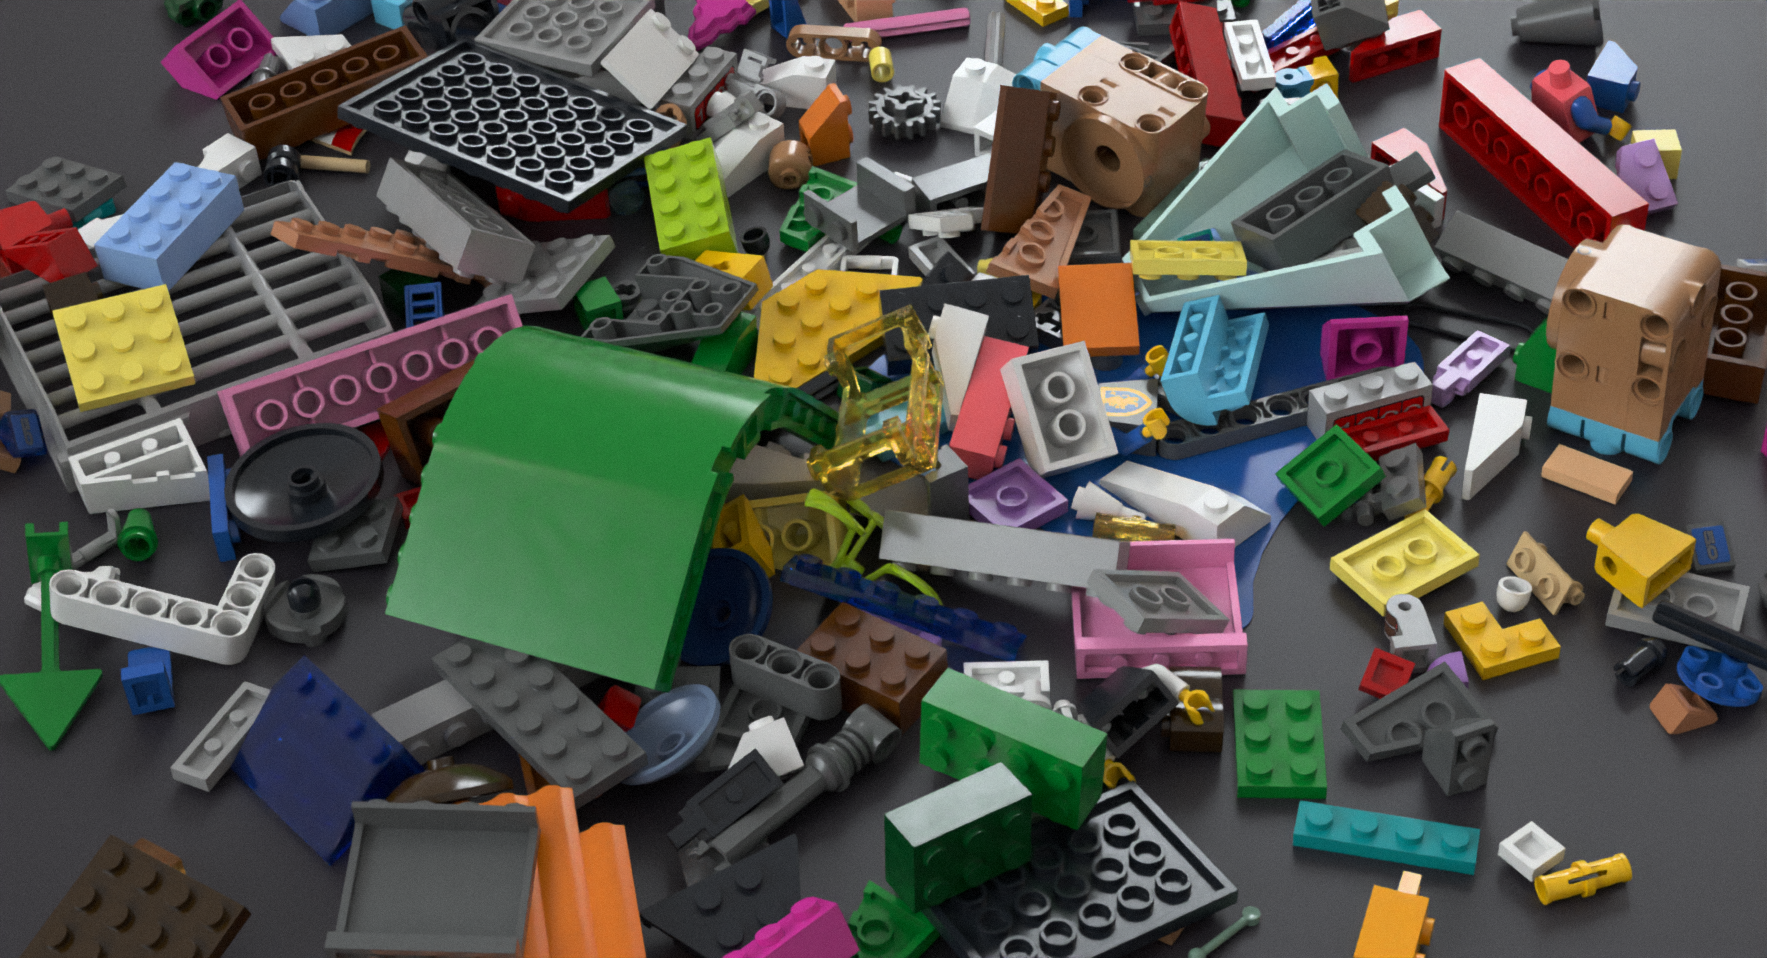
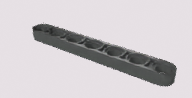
(1234, 433)

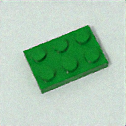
(1279, 744)

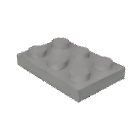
(1703, 595)
(1157, 602)

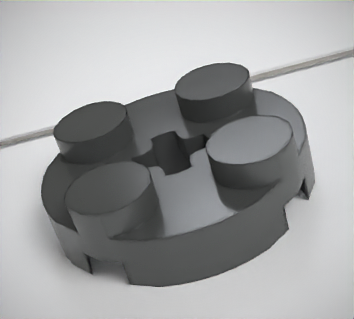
(308, 627)

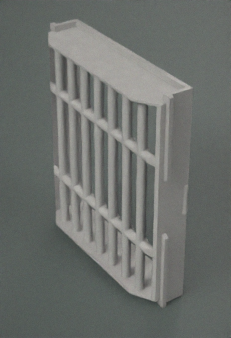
(202, 414)

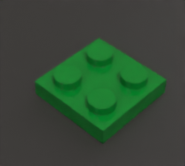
(1330, 475)

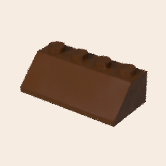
(1019, 157)

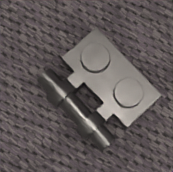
(1400, 491)

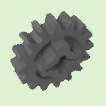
(904, 112)

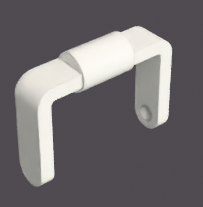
(870, 262)

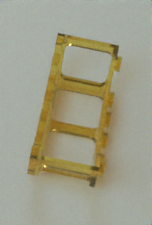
(911, 441)

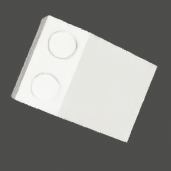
(650, 58)

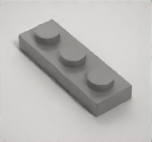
(221, 739)

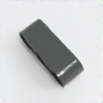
(785, 676)

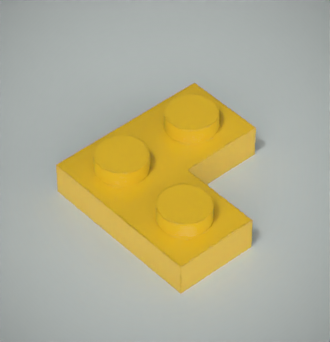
(1495, 649)

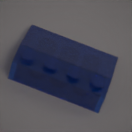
(317, 755)

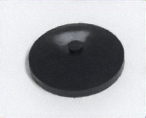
(304, 482)

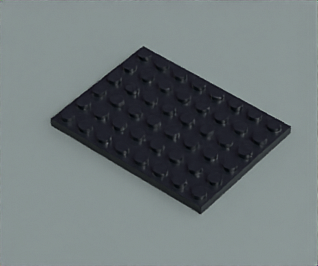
(513, 123)

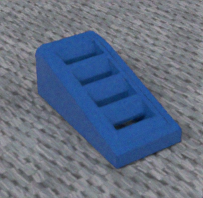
(785, 15)
(411, 305)

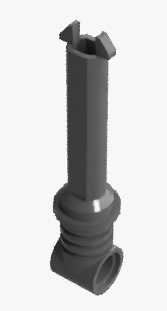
(828, 768)

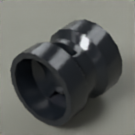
(282, 165)

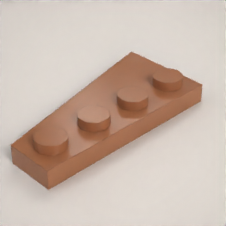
(1044, 241)

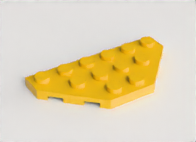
(811, 311)

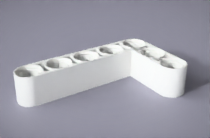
(167, 620)

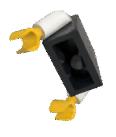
(1131, 705)

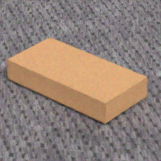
(1587, 474)

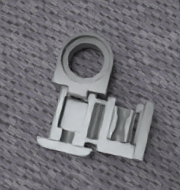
(749, 79)

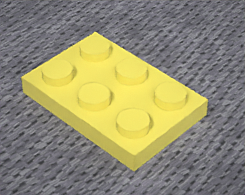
(1187, 259)
(1404, 560)

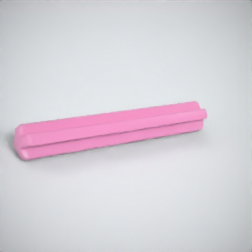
(916, 23)

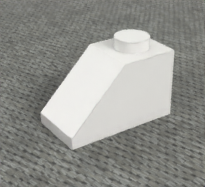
(774, 744)

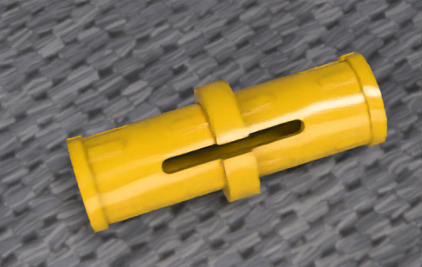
(1609, 871)

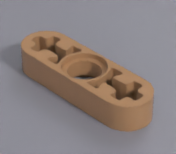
(844, 34)

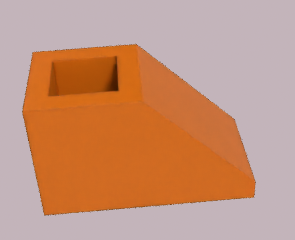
(826, 126)

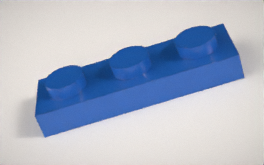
(224, 529)

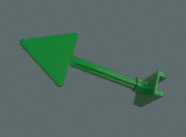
(52, 696)

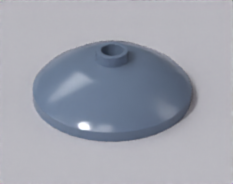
(674, 731)

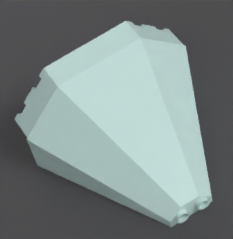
(1256, 162)

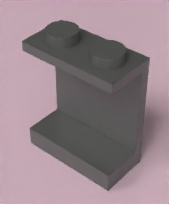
(865, 211)

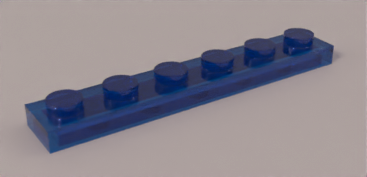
(916, 611)

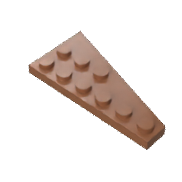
(398, 250)

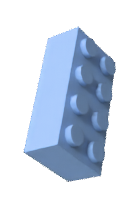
(169, 227)

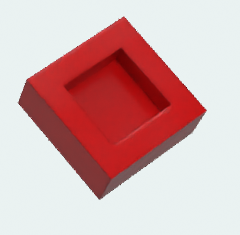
(1385, 674)

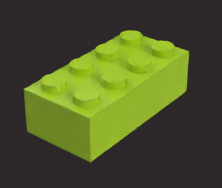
(690, 200)

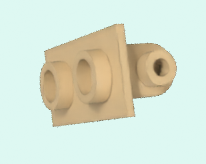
(1544, 574)

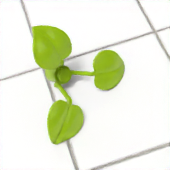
(822, 501)

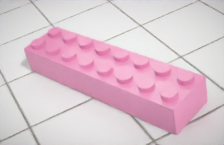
(361, 378)

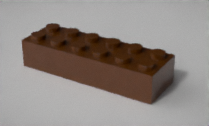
(306, 98)

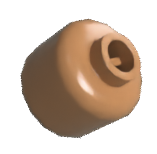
(791, 162)

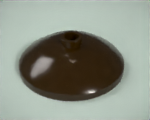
(450, 783)

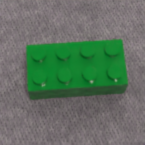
(978, 725)

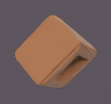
(1681, 709)

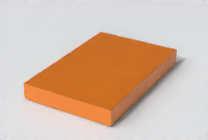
(1099, 308)

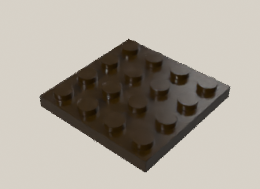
(137, 909)

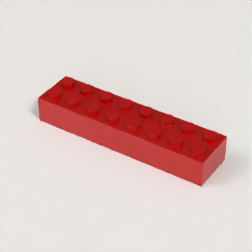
(1535, 156)

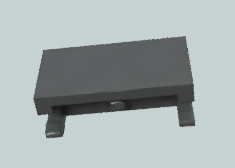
(948, 486)

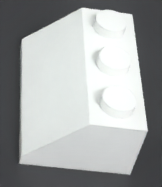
(1058, 409)

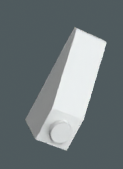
(800, 80)
(954, 352)
(1494, 439)

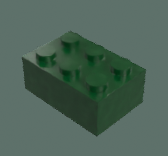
(957, 837)

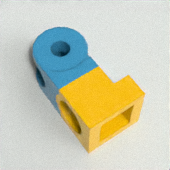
(1305, 79)

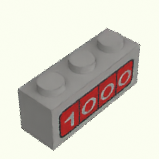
(698, 85)
(1368, 398)

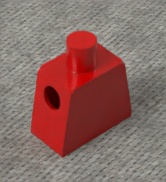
(25, 219)

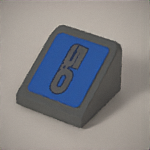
(1712, 547)

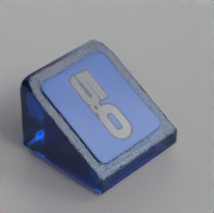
(22, 433)

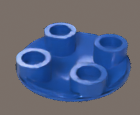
(1719, 677)

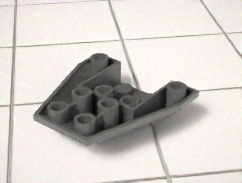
(678, 306)

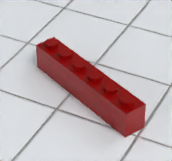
(1204, 57)

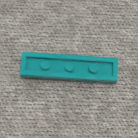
(1386, 837)

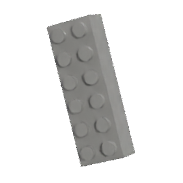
(455, 223)

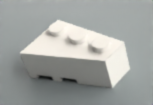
(142, 471)

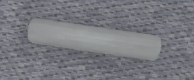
(995, 38)

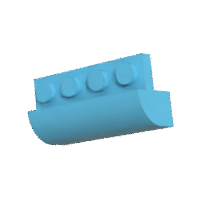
(1212, 360)

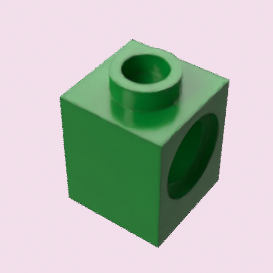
(596, 300)

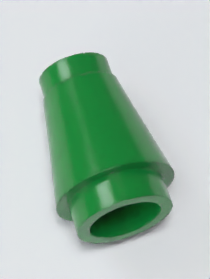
(138, 536)

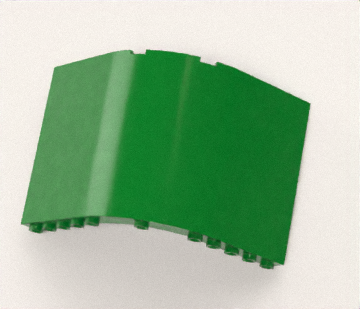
(583, 499)

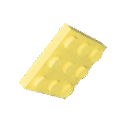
(123, 347)

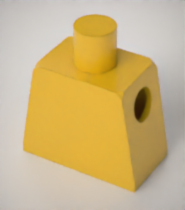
(1640, 556)

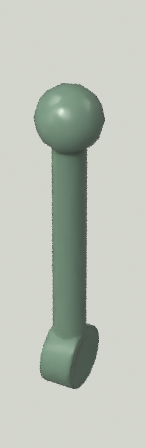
(1249, 917)

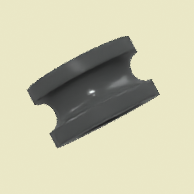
(629, 294)

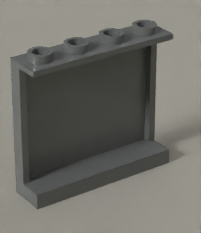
(437, 881)

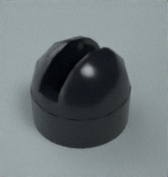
(755, 240)
(303, 595)

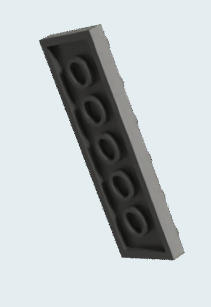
(542, 717)

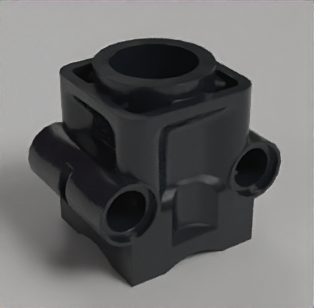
(443, 22)

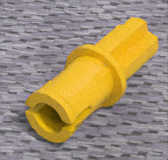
(1436, 481)

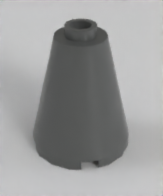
(1559, 22)

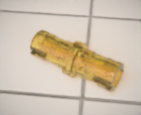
(1131, 529)

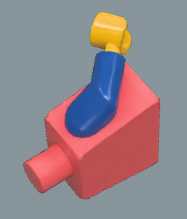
(1571, 103)

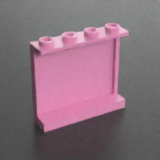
(1107, 644)

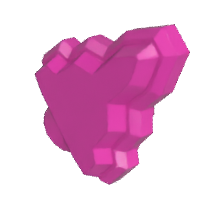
(716, 18)

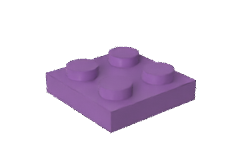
(1015, 498)

